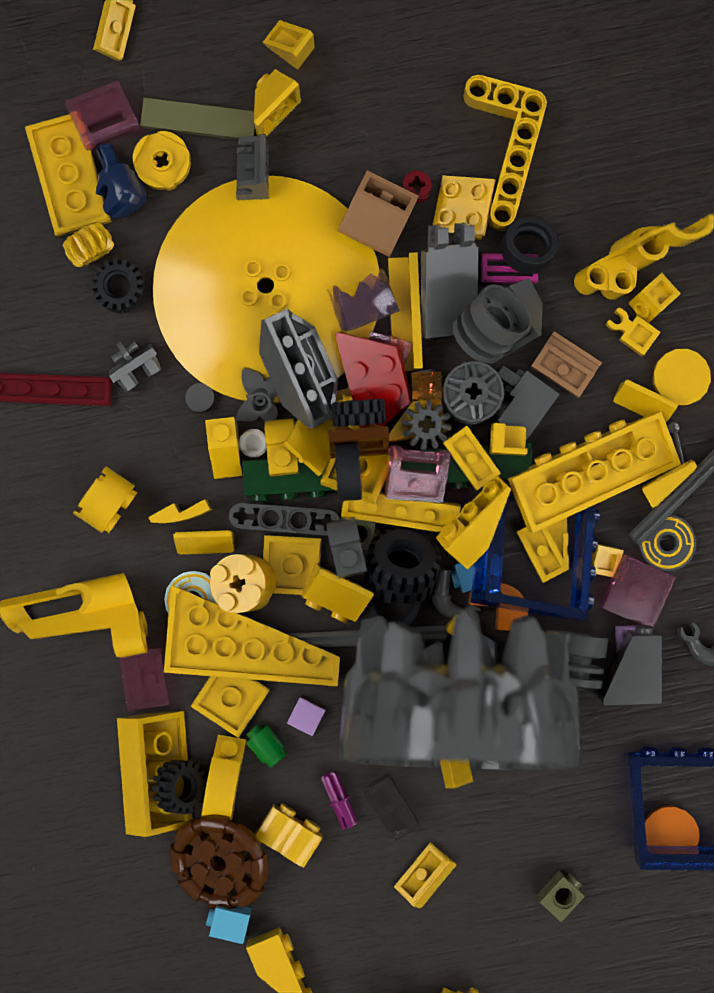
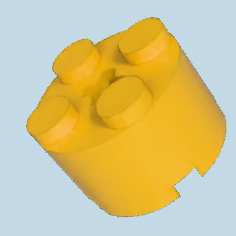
(104, 500)
(227, 579)

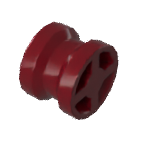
(422, 191)

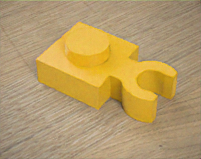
(636, 334)

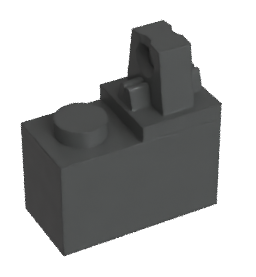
(528, 398)

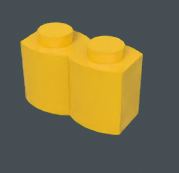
(289, 834)

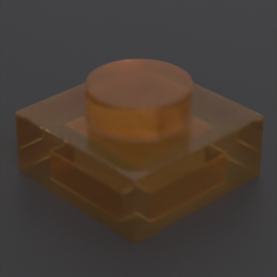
(426, 386)

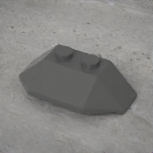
(298, 367)

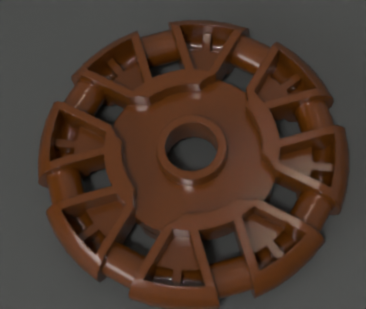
(206, 870)

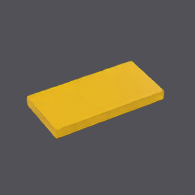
(66, 175)

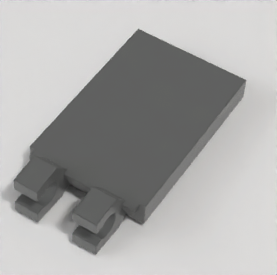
(447, 278)

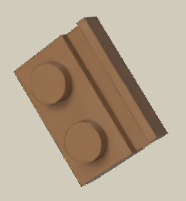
(566, 364)

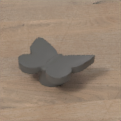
(259, 397)

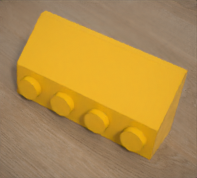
(144, 746)

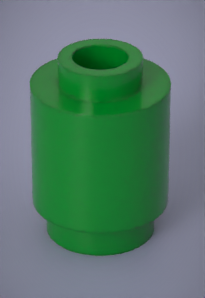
(265, 745)

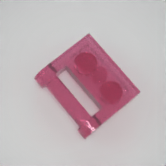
(99, 106)
(416, 484)

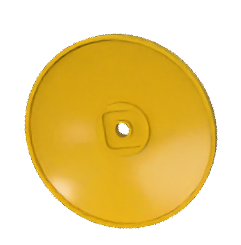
(220, 253)

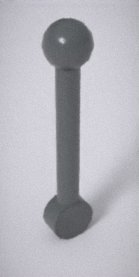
(674, 428)

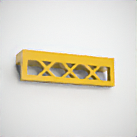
(407, 322)
(403, 513)

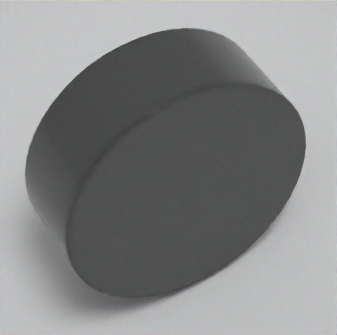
(200, 397)

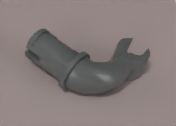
(442, 599)
(697, 649)

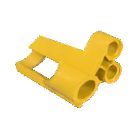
(634, 253)

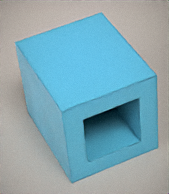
(229, 923)

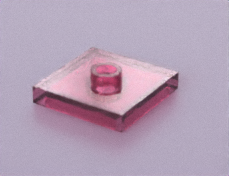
(637, 591)

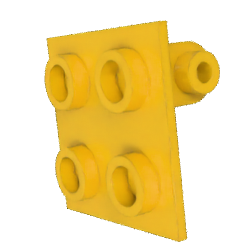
(464, 201)

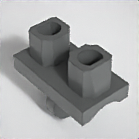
(123, 371)

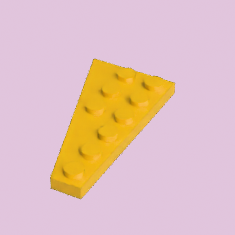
(230, 645)

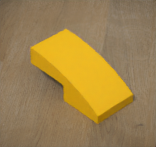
(173, 513)

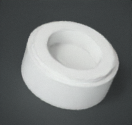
(253, 443)

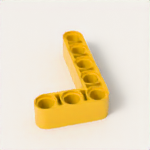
(517, 146)

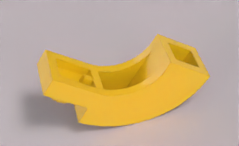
(223, 777)

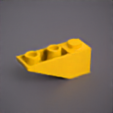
(475, 525)
(274, 962)

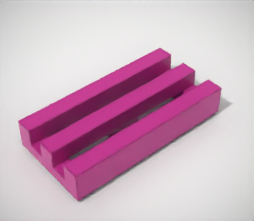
(502, 279)

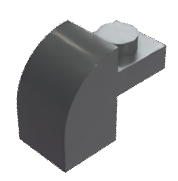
(346, 547)

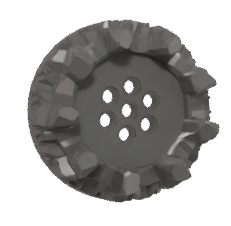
(502, 716)

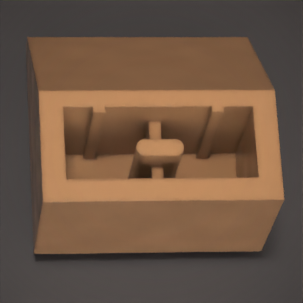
(378, 213)

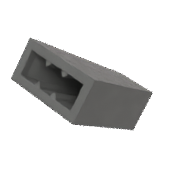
(636, 670)

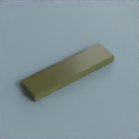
(197, 119)

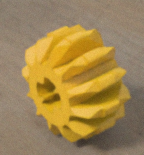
(88, 245)

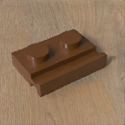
(370, 439)

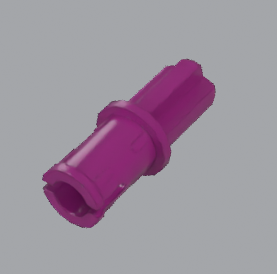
(339, 800)

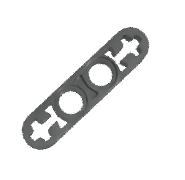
(284, 522)

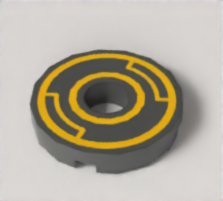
(683, 547)

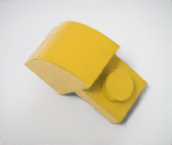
(280, 459)

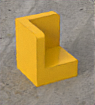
(507, 440)

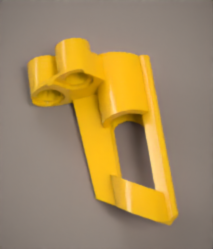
(105, 605)

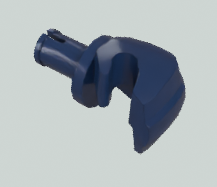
(118, 184)

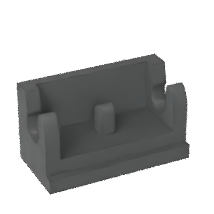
(253, 168)

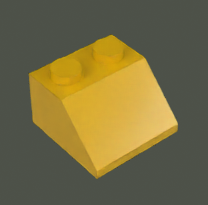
(338, 595)

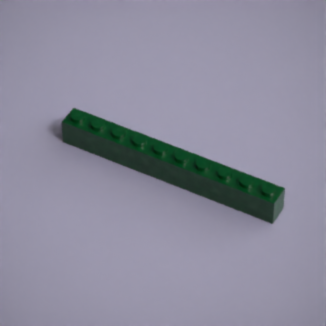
(260, 485)

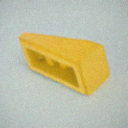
(662, 486)

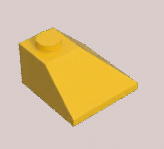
(274, 100)

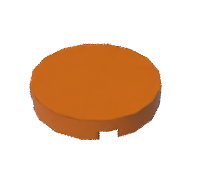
(671, 827)

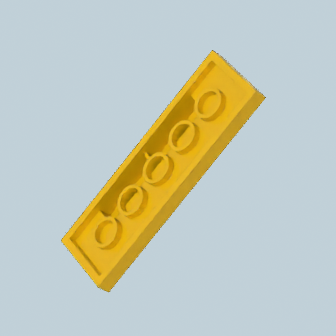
(593, 470)

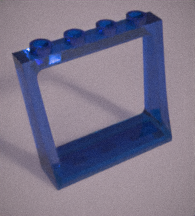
(488, 572)
(665, 856)

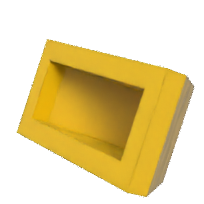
(290, 42)

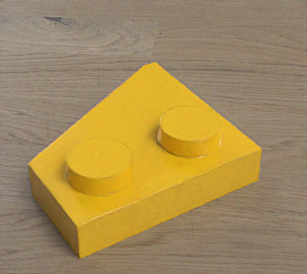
(547, 549)

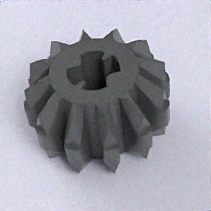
(419, 418)

